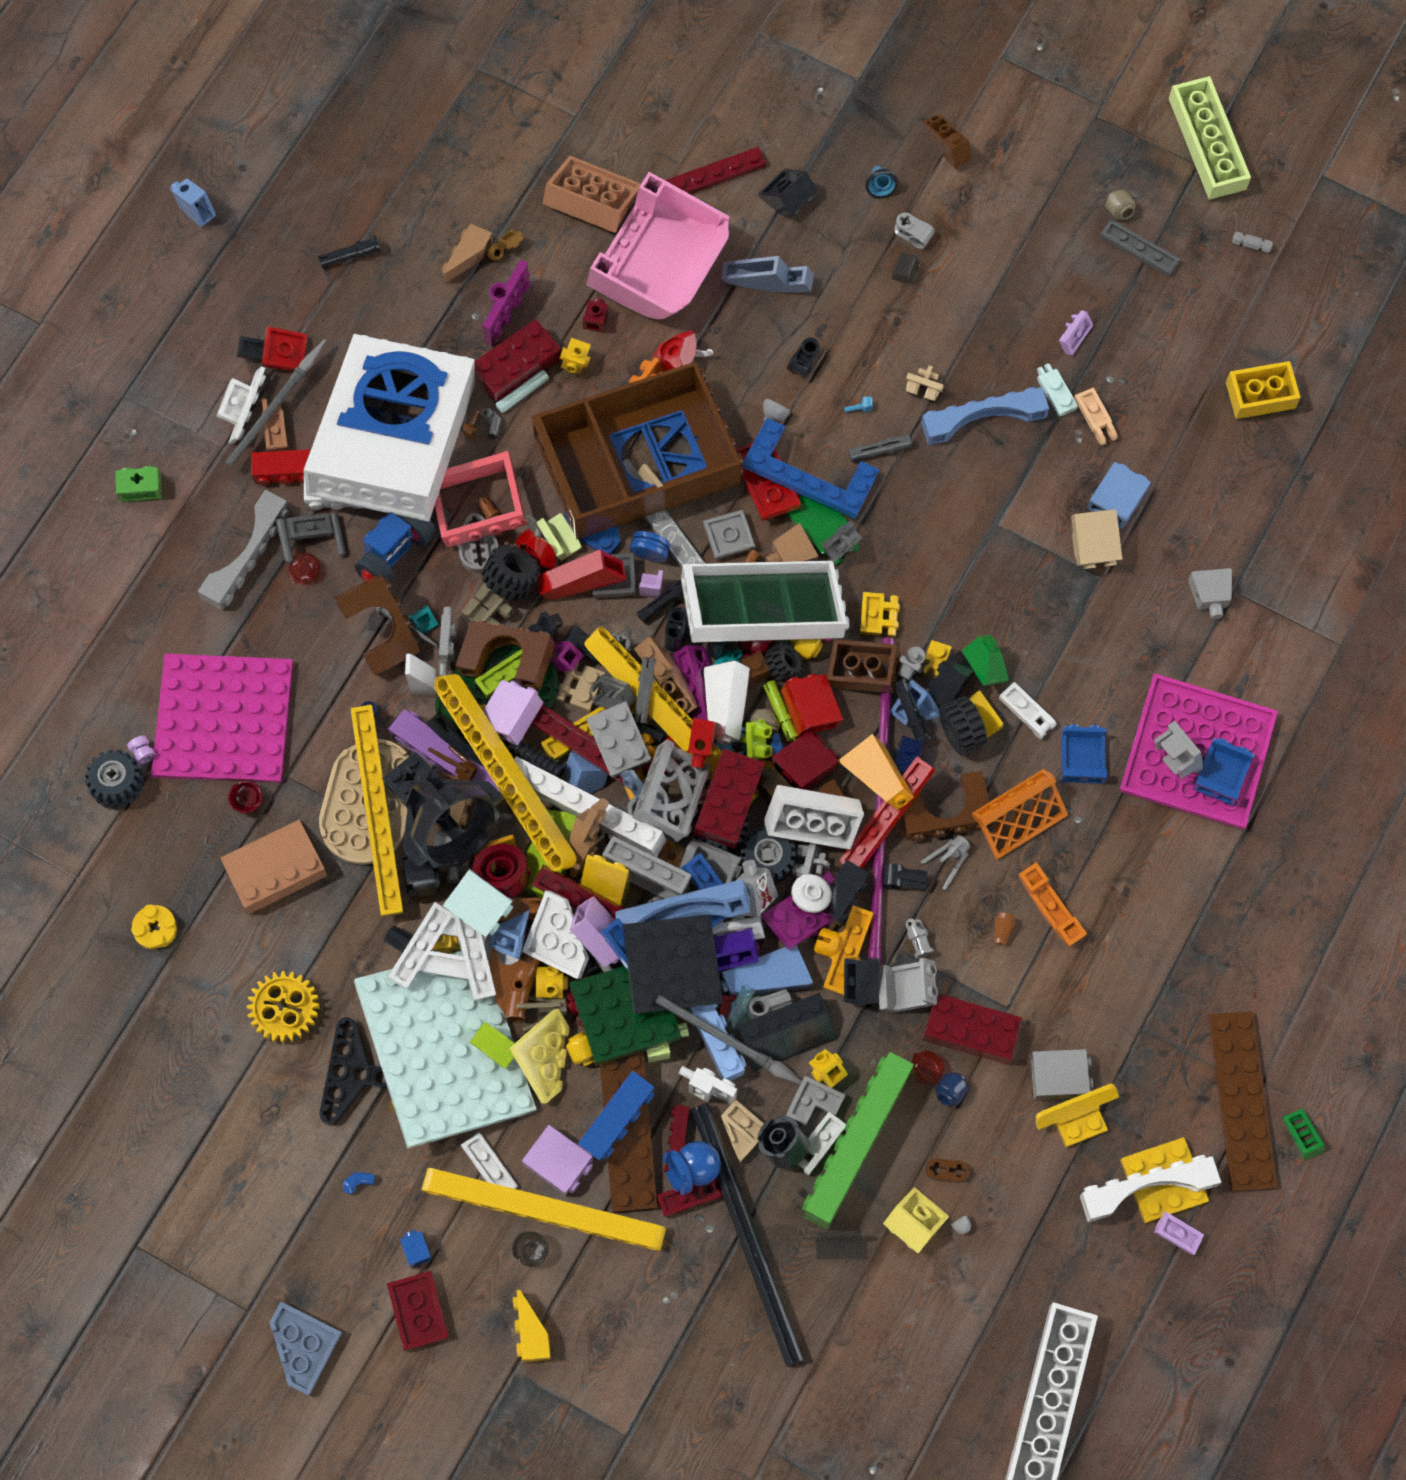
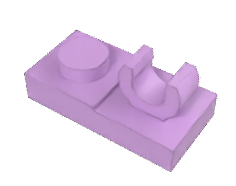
(1075, 332)
(1178, 1233)

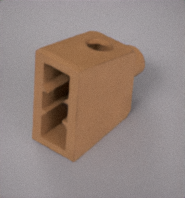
(792, 547)

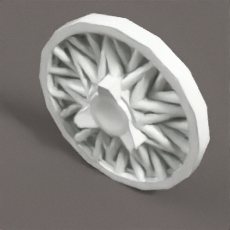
(811, 893)

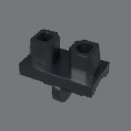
(547, 624)

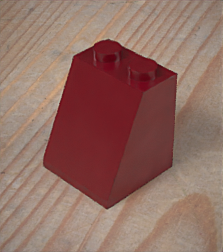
(805, 762)

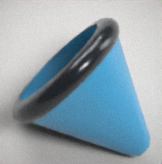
(881, 182)

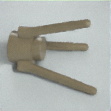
(558, 1003)

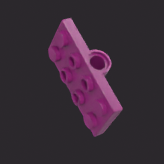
(504, 300)
(795, 925)

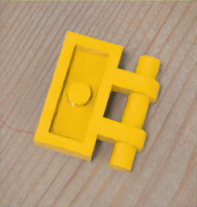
(872, 614)

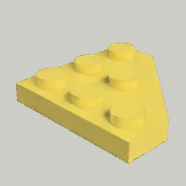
(543, 1055)

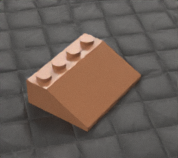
(591, 194)
(273, 867)

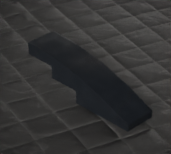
(452, 735)

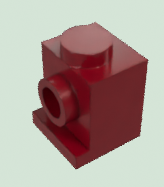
(595, 315)

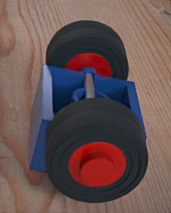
(390, 542)

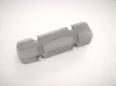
(1252, 242)

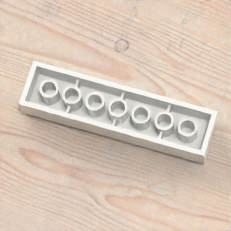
(1052, 1394)

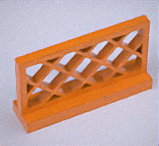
(1016, 797)

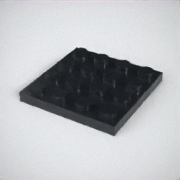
(672, 961)

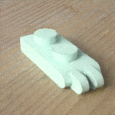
(1056, 390)

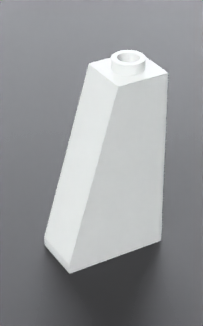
(726, 698)

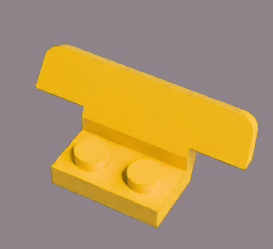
(1078, 1117)

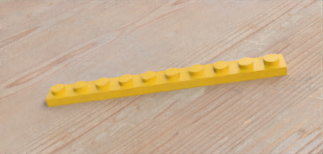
(376, 811)

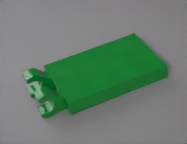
(818, 523)

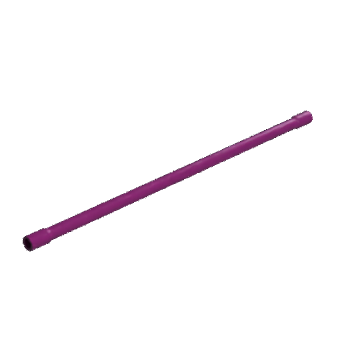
(878, 856)

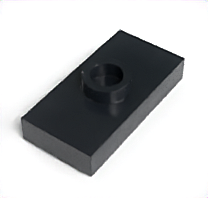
(250, 348)

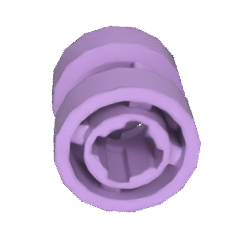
(141, 750)

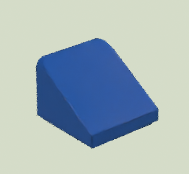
(776, 745)

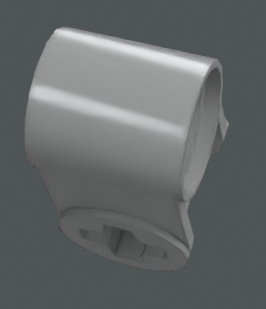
(914, 231)

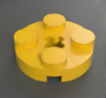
(148, 916)

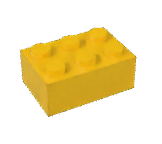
(1262, 390)

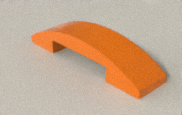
(1050, 905)

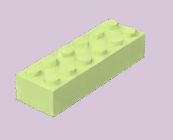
(1209, 138)

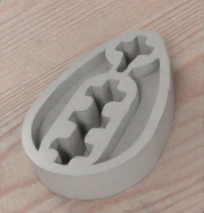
(468, 550)

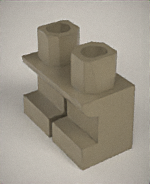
(486, 607)

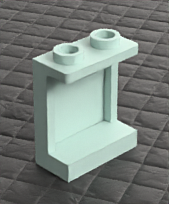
(478, 903)

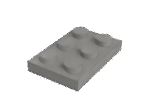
(618, 739)

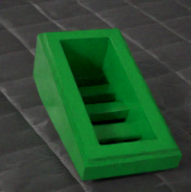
(1312, 1151)

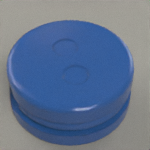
(650, 546)

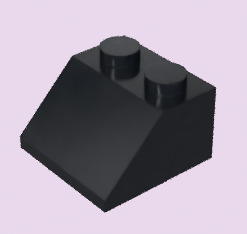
(788, 191)

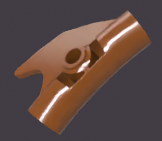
(506, 978)

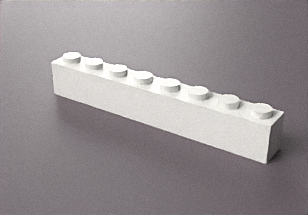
(576, 801)

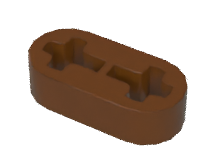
(948, 1165)

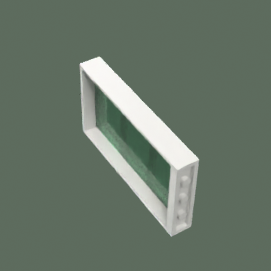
(763, 601)

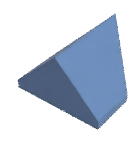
(924, 703)
(584, 774)
(511, 935)

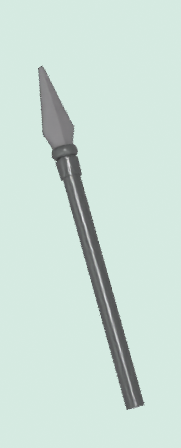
(294, 379)
(775, 1067)

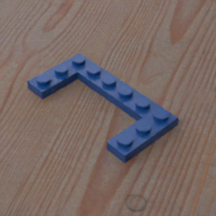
(846, 502)
(701, 875)

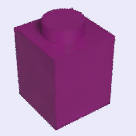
(565, 656)

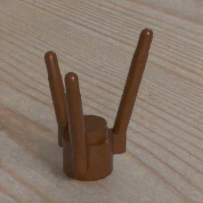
(466, 771)

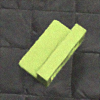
(559, 536)

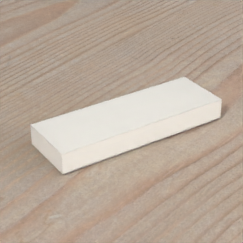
(487, 1162)

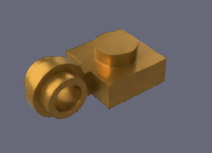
(507, 241)

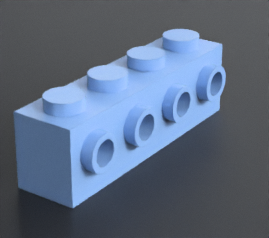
(725, 1058)

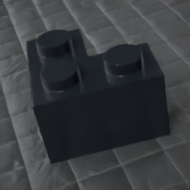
(952, 678)

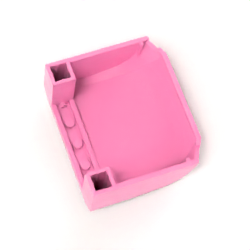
(660, 251)

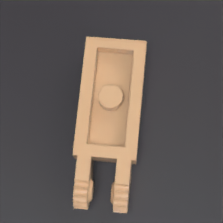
(1095, 414)

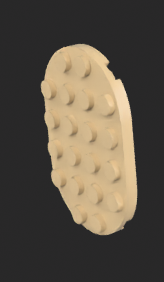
(343, 808)

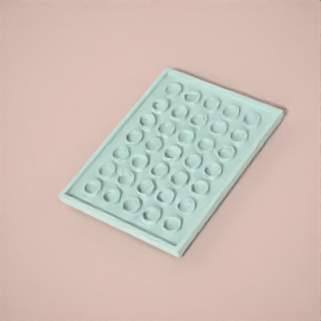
(426, 1057)

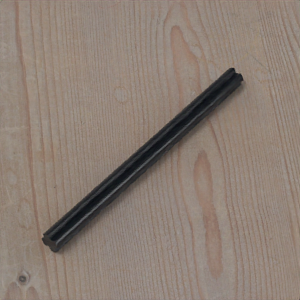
(749, 1239)

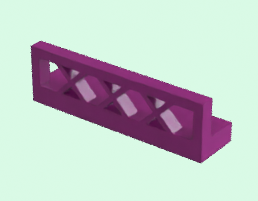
(691, 670)

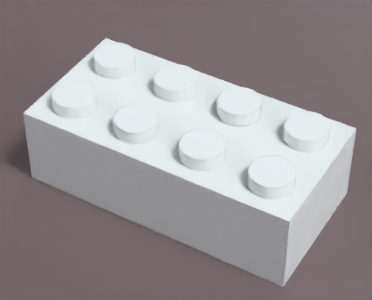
(813, 817)

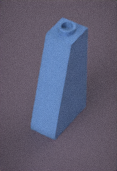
(771, 974)

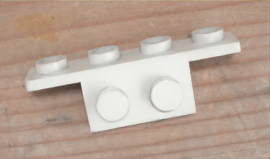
(237, 403)

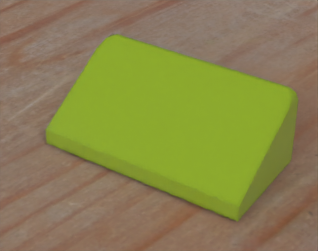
(493, 1045)

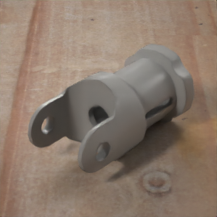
(918, 937)

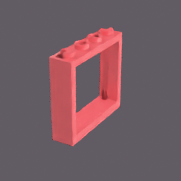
(492, 526)

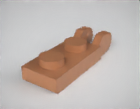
(275, 430)

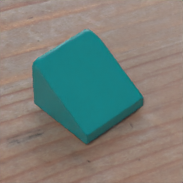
(423, 620)

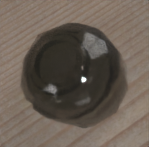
(530, 1248)

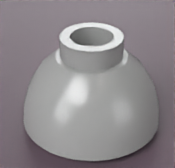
(774, 410)

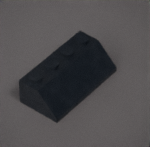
(788, 1030)

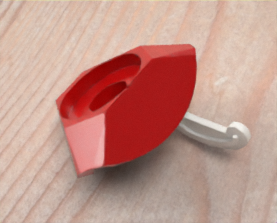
(679, 351)
(536, 546)

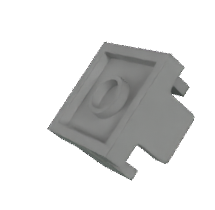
(1182, 753)

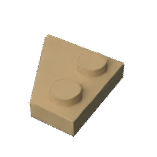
(741, 1128)

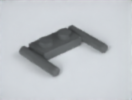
(310, 527)

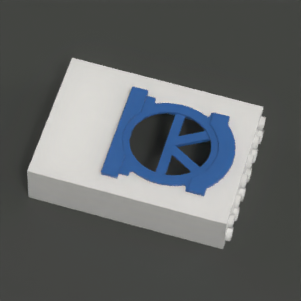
(381, 463)

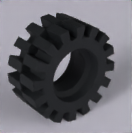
(784, 661)

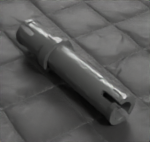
(880, 447)
(644, 691)

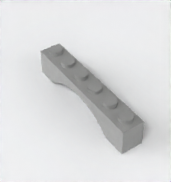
(221, 585)

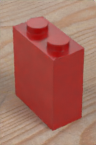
(811, 704)

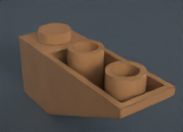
(468, 252)

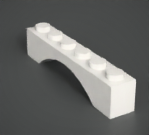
(1195, 1176)

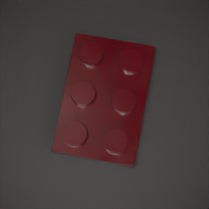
(417, 1311)

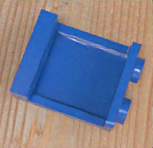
(1083, 754)
(1223, 771)

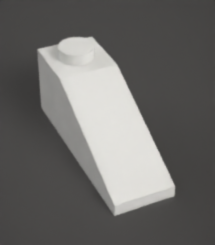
(420, 677)

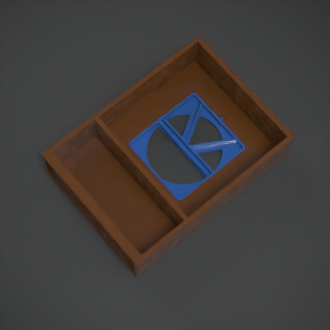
(587, 437)

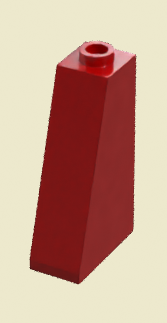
(581, 575)

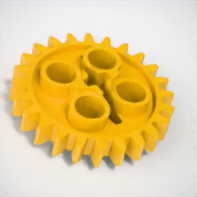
(277, 1025)

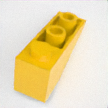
(533, 1336)

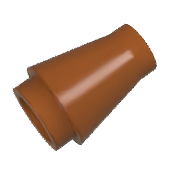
(1003, 927)

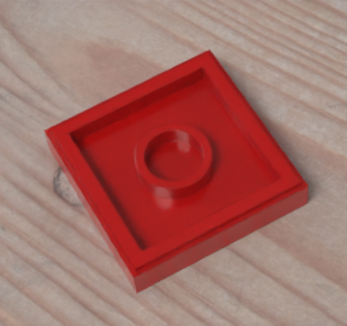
(283, 349)

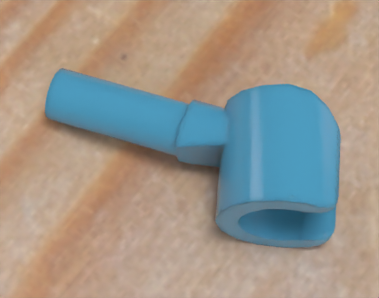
(866, 406)

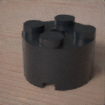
(419, 879)
(783, 1142)

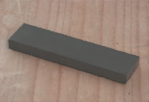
(1139, 248)

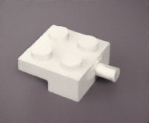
(704, 1085)

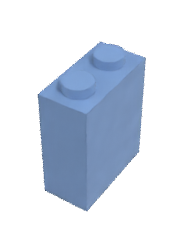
(1120, 491)

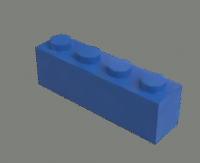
(616, 1116)

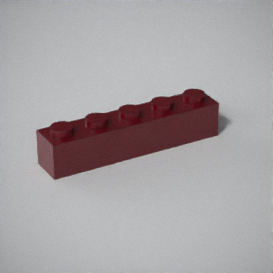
(678, 1129)

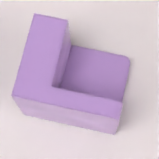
(651, 585)

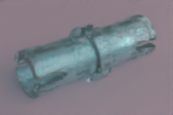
(739, 1006)

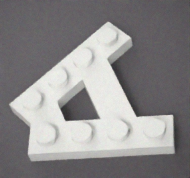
(419, 957)

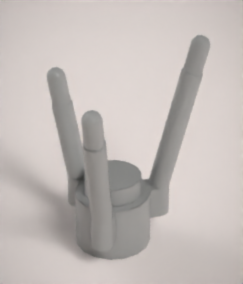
(956, 848)

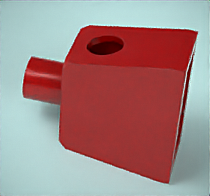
(704, 731)

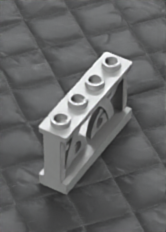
(692, 795)
(647, 870)

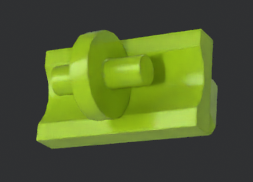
(756, 739)

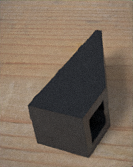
(844, 887)

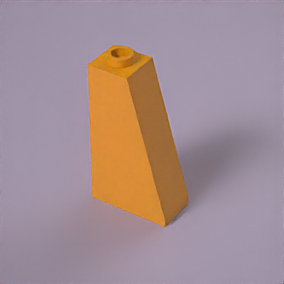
(876, 768)

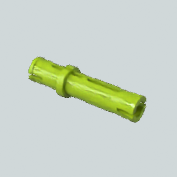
(781, 711)

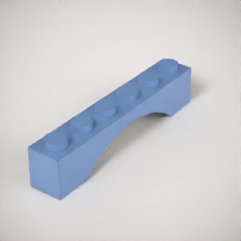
(1024, 405)
(723, 900)

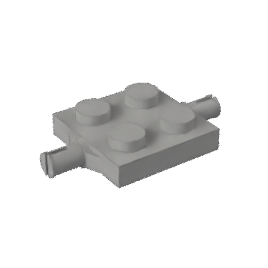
(447, 639)

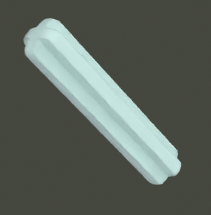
(522, 391)

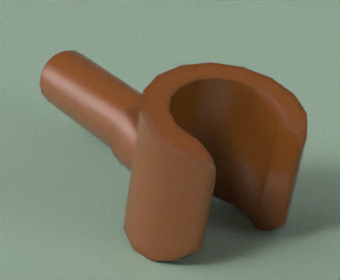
(468, 429)

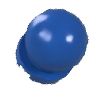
(694, 1165)

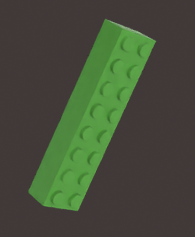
(860, 1136)

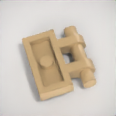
(581, 696)

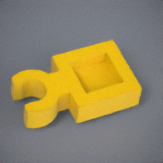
(935, 655)

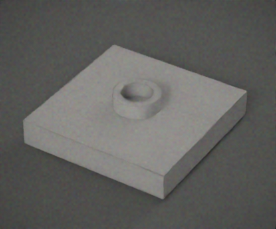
(729, 535)

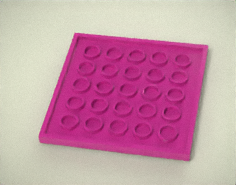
(222, 718)
(1202, 718)

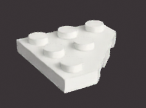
(552, 939)

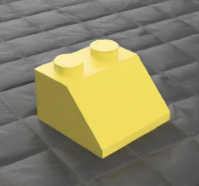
(915, 1220)

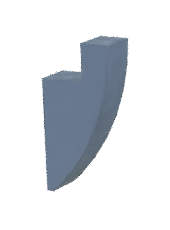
(767, 275)

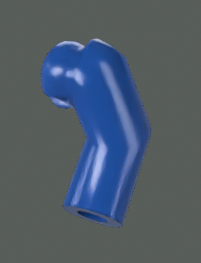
(356, 1179)

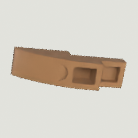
(668, 674)
(584, 834)

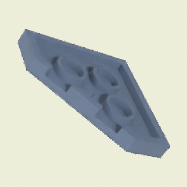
(302, 1346)

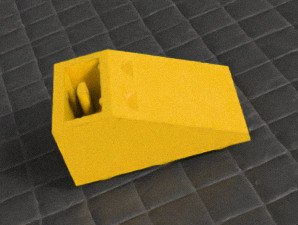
(606, 878)

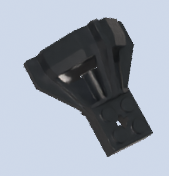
(429, 801)

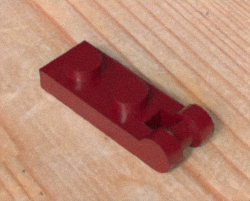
(672, 1201)

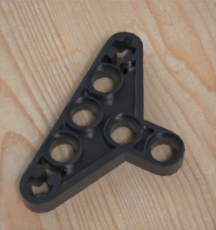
(348, 1085)

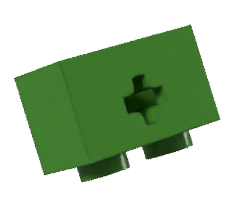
(148, 487)

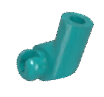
(729, 656)

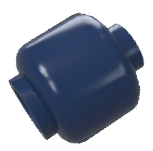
(951, 1089)

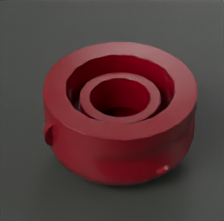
(501, 859)

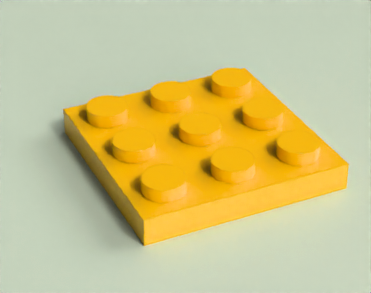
(1162, 1198)

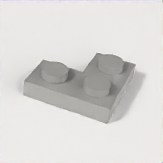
(812, 1095)

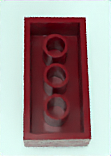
(516, 360)
(729, 798)
(972, 1029)

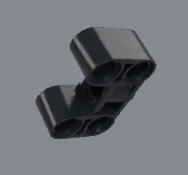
(678, 628)

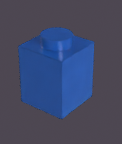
(415, 1248)

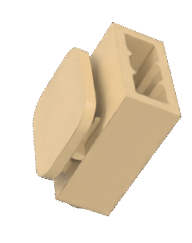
(1096, 538)

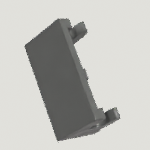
(611, 692)

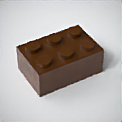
(864, 666)

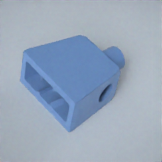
(187, 195)

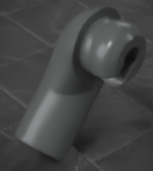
(493, 420)

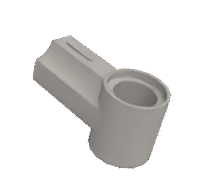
(769, 1003)

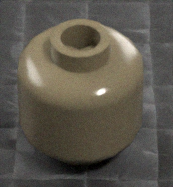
(1120, 205)
(770, 720)

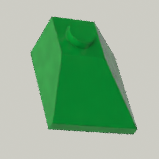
(986, 660)

